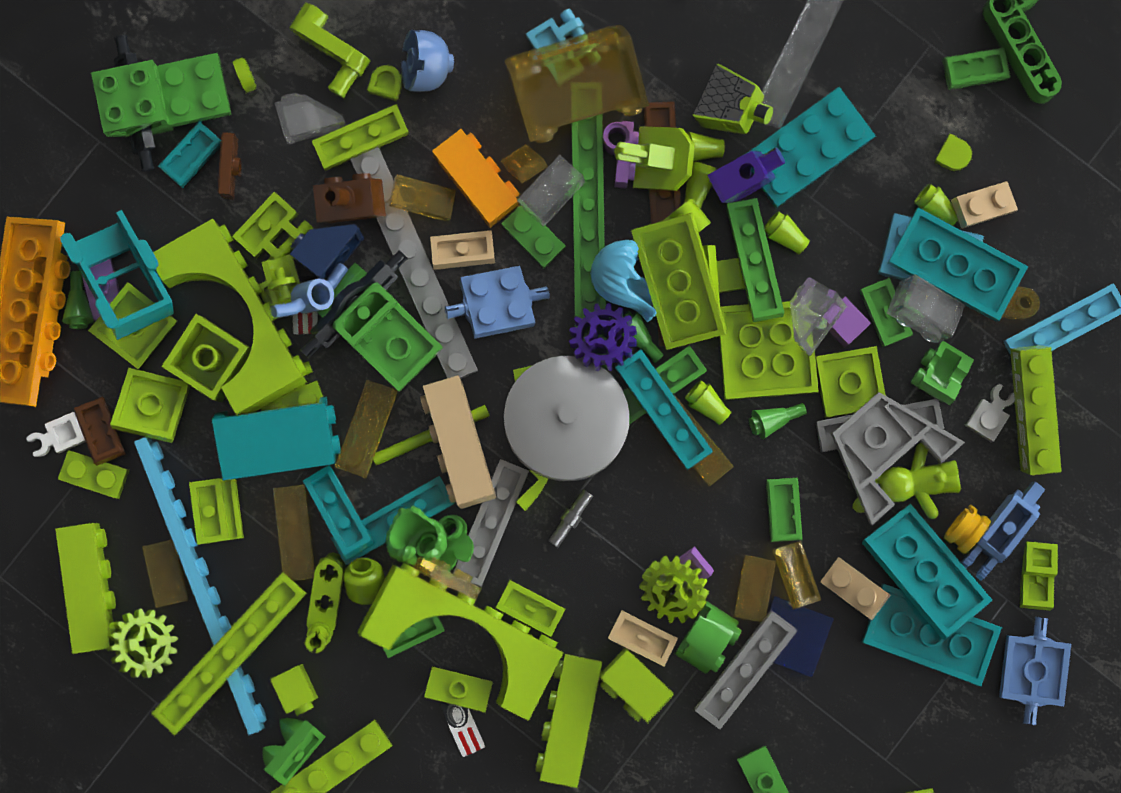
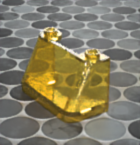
(576, 81)

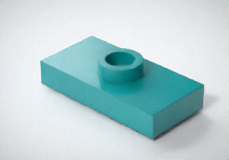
(190, 154)

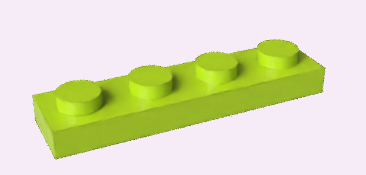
(339, 762)

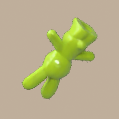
(920, 481)

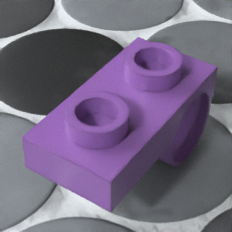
(624, 170)

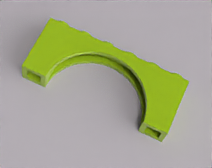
(270, 365)
(409, 599)

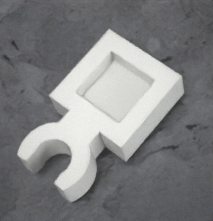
(989, 417)
(62, 434)

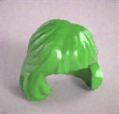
(415, 536)

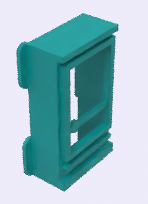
(106, 245)

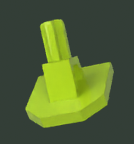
(661, 158)

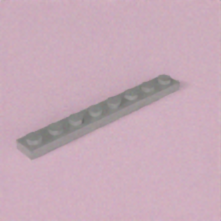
(418, 272)

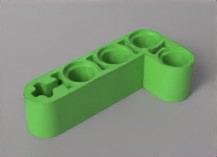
(1028, 44)

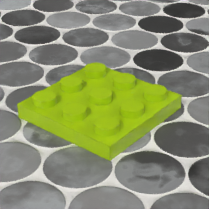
(763, 356)

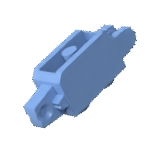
(1006, 528)

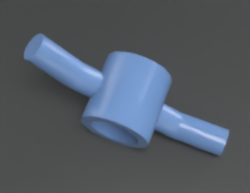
(302, 299)

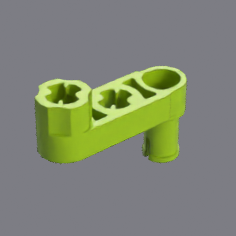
(309, 26)
(319, 619)

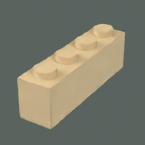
(458, 441)

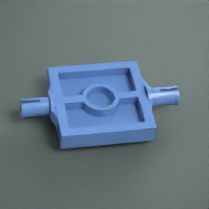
(497, 302)
(1035, 670)

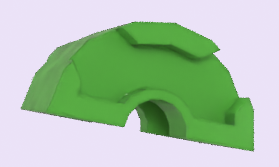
(942, 372)
(708, 638)

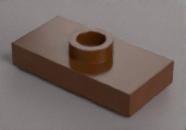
(229, 165)
(100, 437)

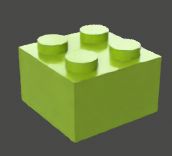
(207, 357)
(634, 684)

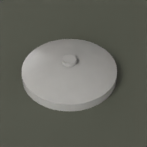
(566, 418)

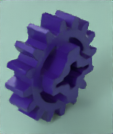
(598, 325)

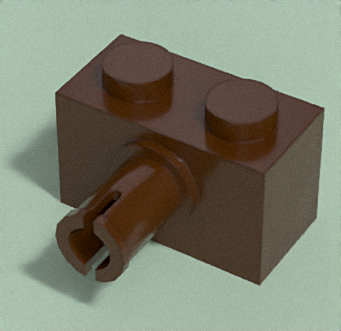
(349, 200)

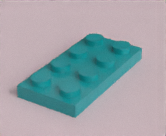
(814, 145)
(958, 264)
(927, 571)
(906, 633)

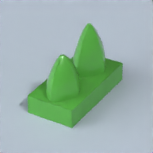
(286, 760)

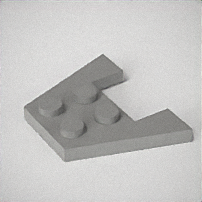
(877, 439)

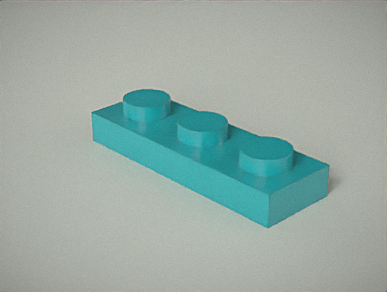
(338, 512)

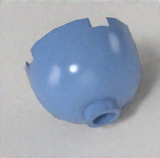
(426, 61)

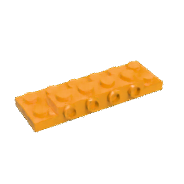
(29, 305)

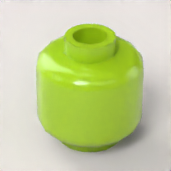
(363, 580)

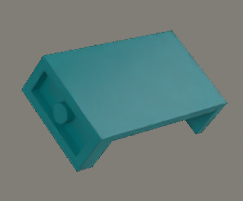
(276, 440)

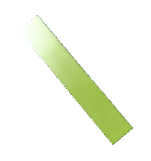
(228, 653)

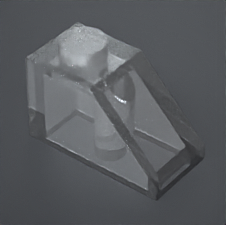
(306, 118)
(814, 313)

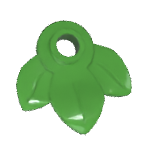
(459, 544)

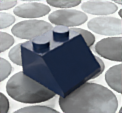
(325, 248)

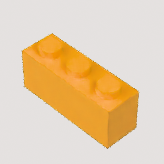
(476, 177)

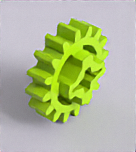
(659, 585)
(143, 656)

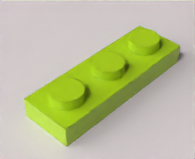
(360, 137)

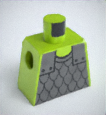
(731, 103)

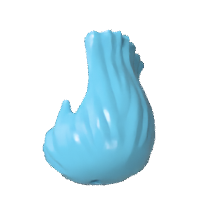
(617, 280)

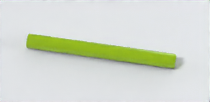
(418, 440)

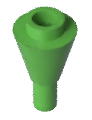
(77, 309)
(643, 337)
(767, 421)

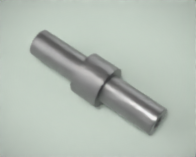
(570, 518)

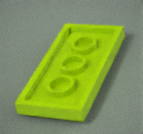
(679, 281)

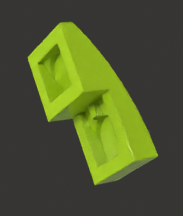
(531, 495)
(1038, 575)

